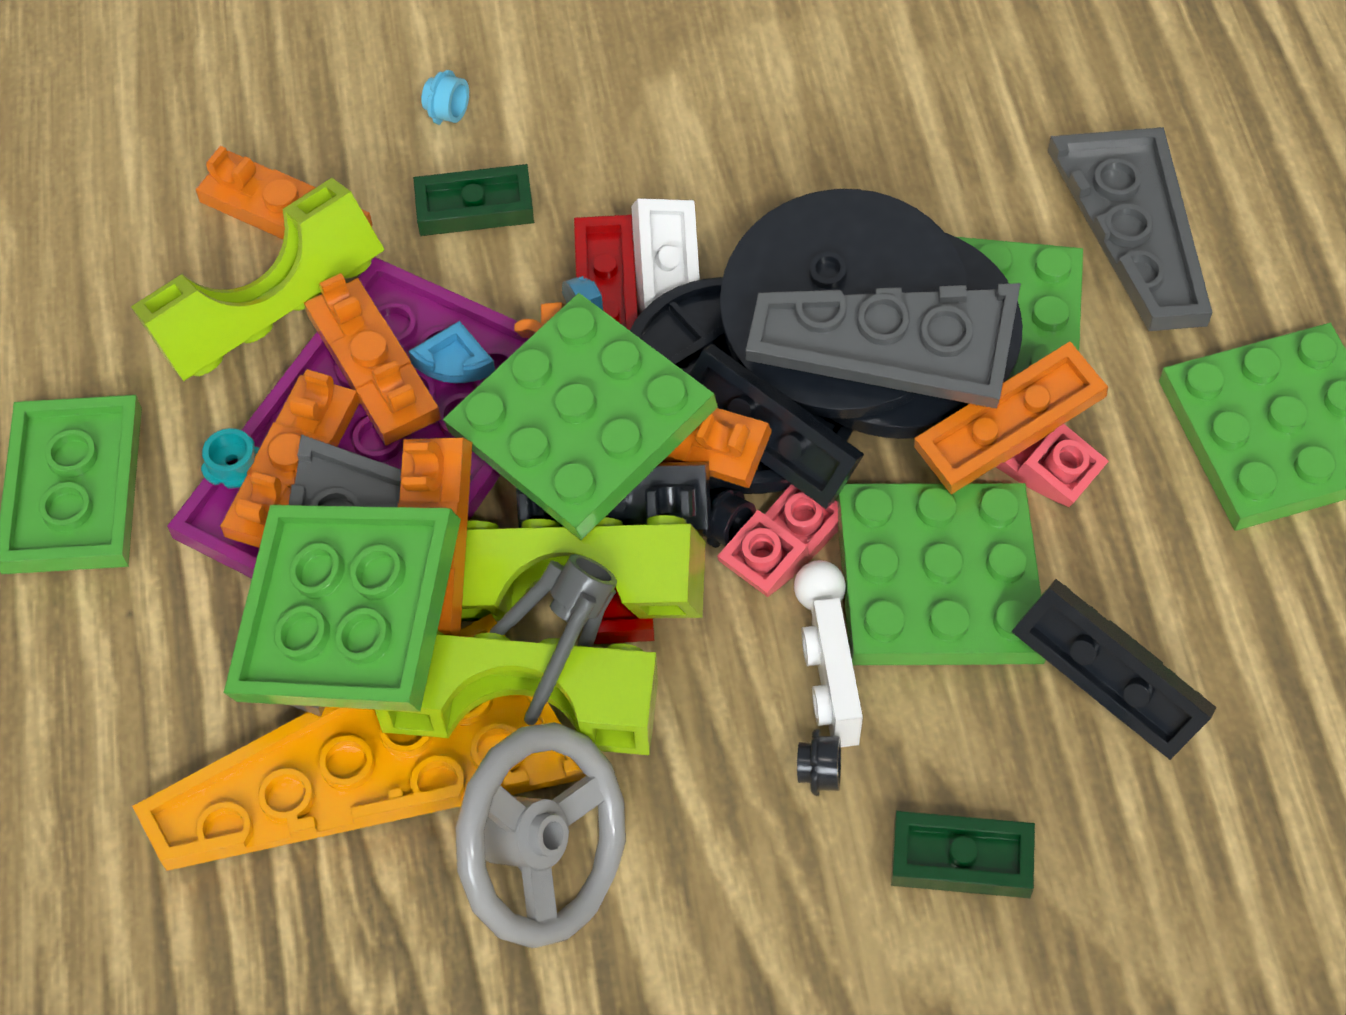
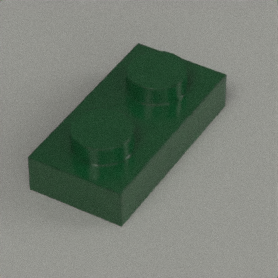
(473, 200)
(963, 854)

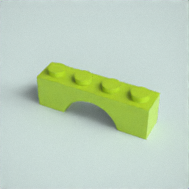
(202, 324)
(654, 564)
(600, 689)

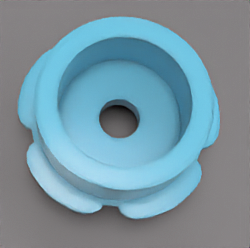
(445, 97)

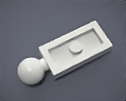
(663, 247)
(825, 643)

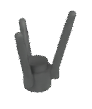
(580, 597)

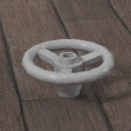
(535, 836)

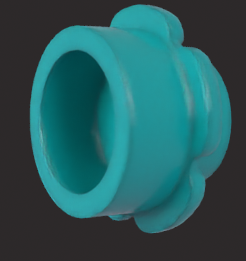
(222, 448)

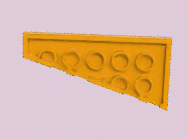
(336, 778)

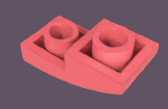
(1056, 466)
(781, 541)

